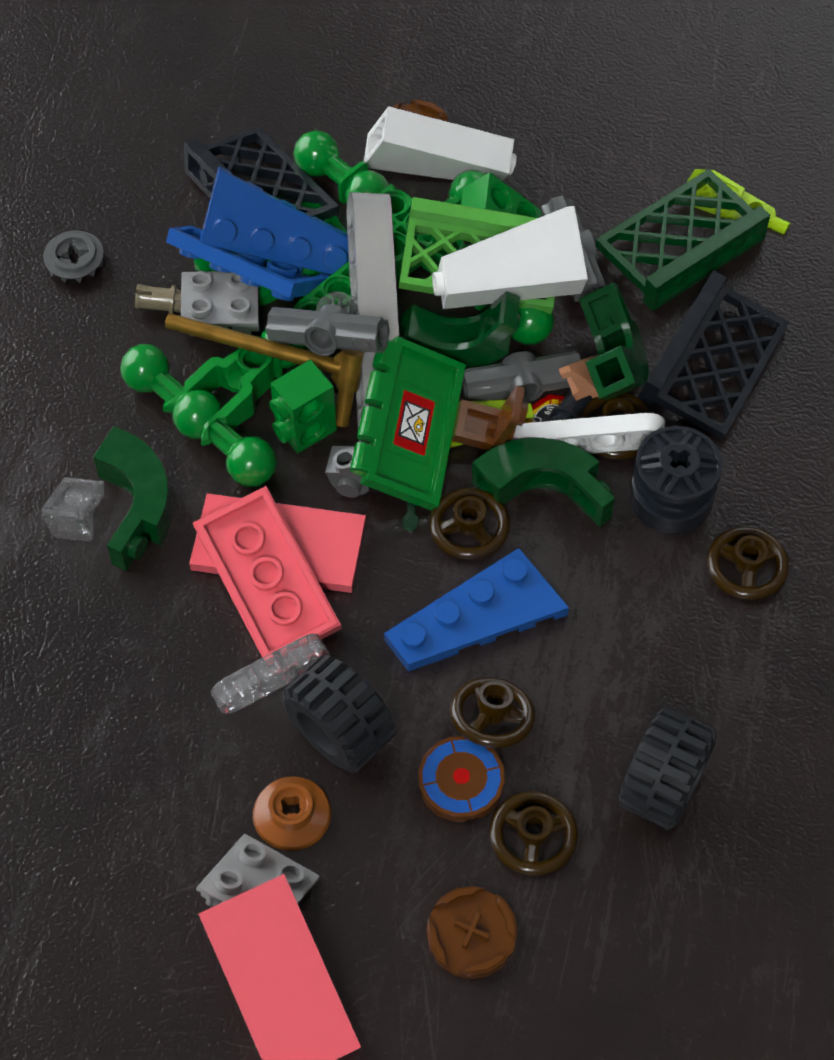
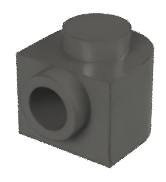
(340, 475)

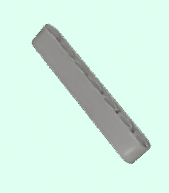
(371, 270)

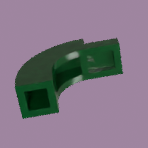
(467, 340)
(619, 345)
(544, 464)
(137, 469)

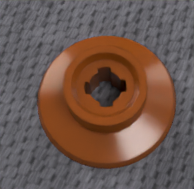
(292, 830)

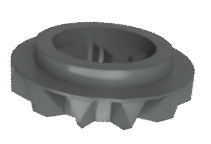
(58, 254)

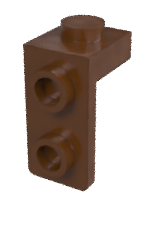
(488, 426)

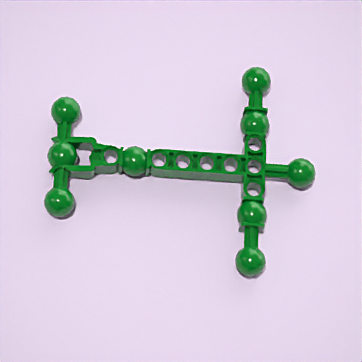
(199, 413)

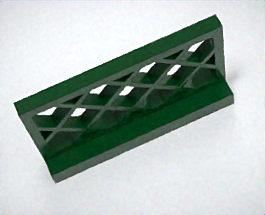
(697, 262)

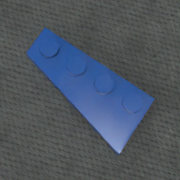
(262, 226)
(283, 279)
(488, 605)

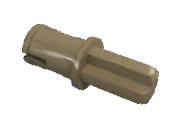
(158, 298)

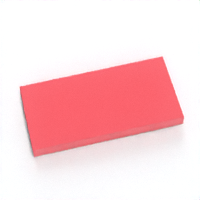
(326, 538)
(266, 572)
(278, 975)

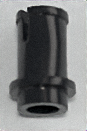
(569, 407)

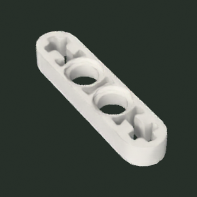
(596, 433)

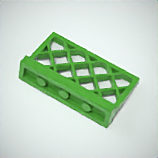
(451, 223)

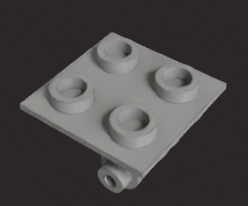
(220, 300)
(250, 865)

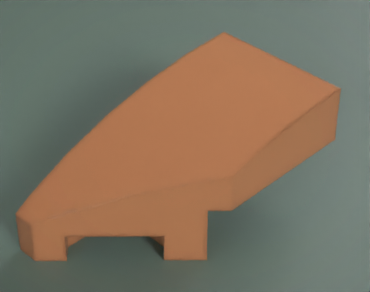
(579, 379)

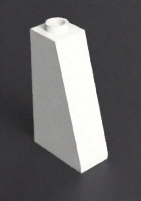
(435, 147)
(528, 261)

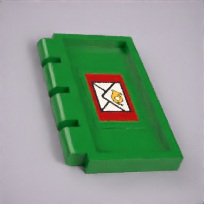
(408, 422)

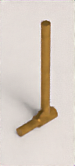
(344, 366)

